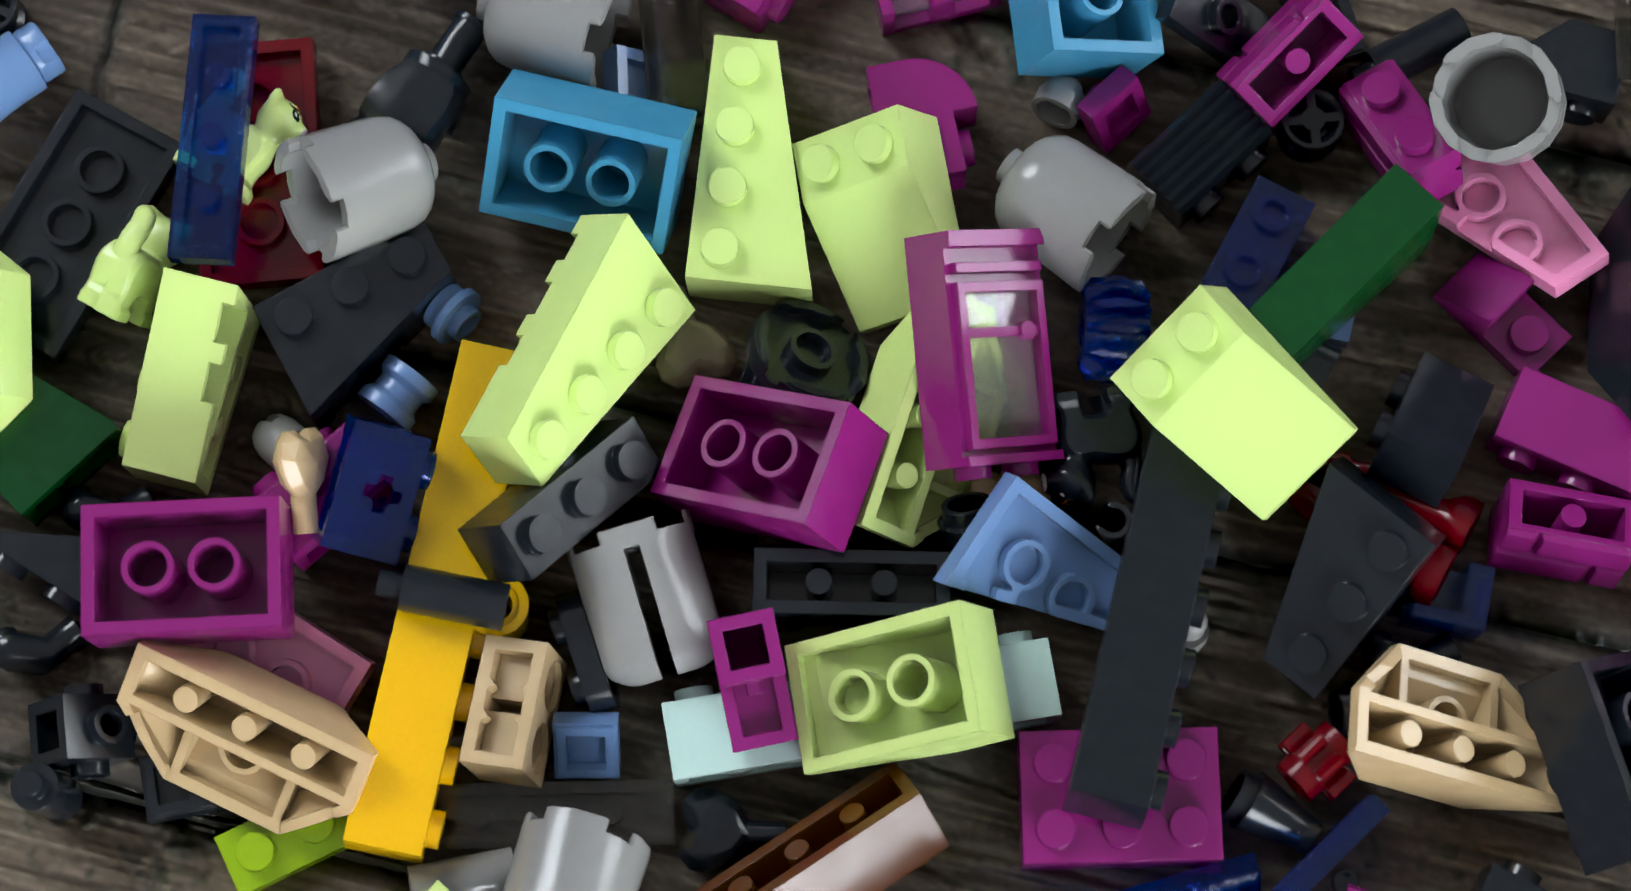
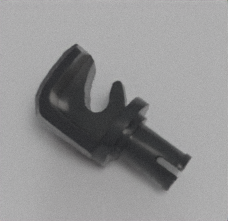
(428, 86)

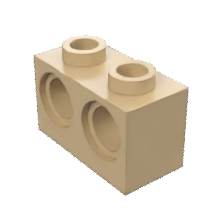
(513, 711)

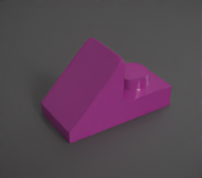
(1500, 315)

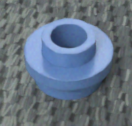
(453, 314)

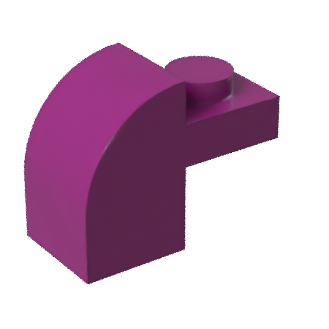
(934, 91)
(752, 679)

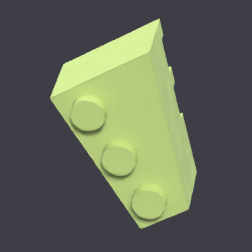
(188, 381)

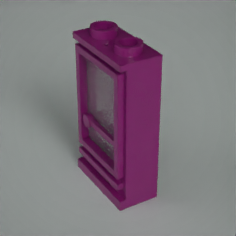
(982, 351)

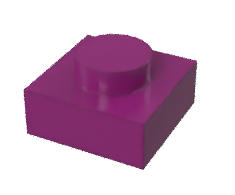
(1113, 108)

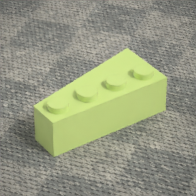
(746, 199)
(579, 352)

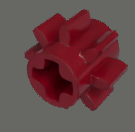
(1316, 762)

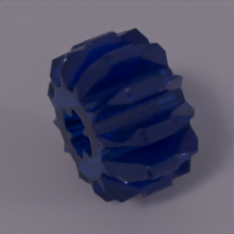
(1111, 324)

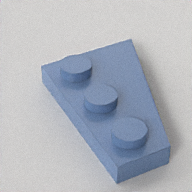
(1033, 557)

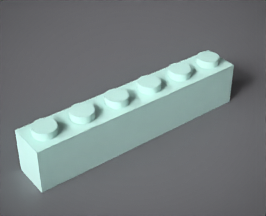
(702, 744)

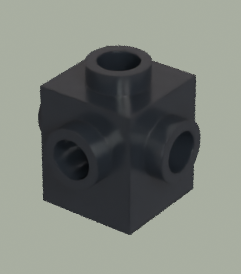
(81, 732)

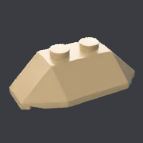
(1446, 734)
(245, 736)

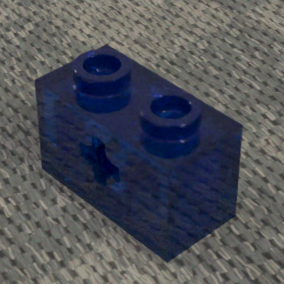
(1259, 241)
(347, 514)

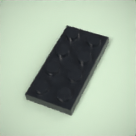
(76, 202)

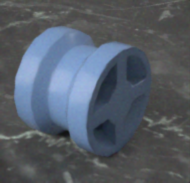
(398, 392)

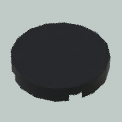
(807, 351)

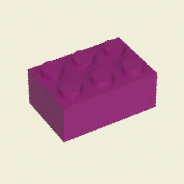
(770, 462)
(187, 571)
(1179, 835)

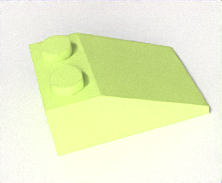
(868, 192)
(1234, 400)
(899, 689)

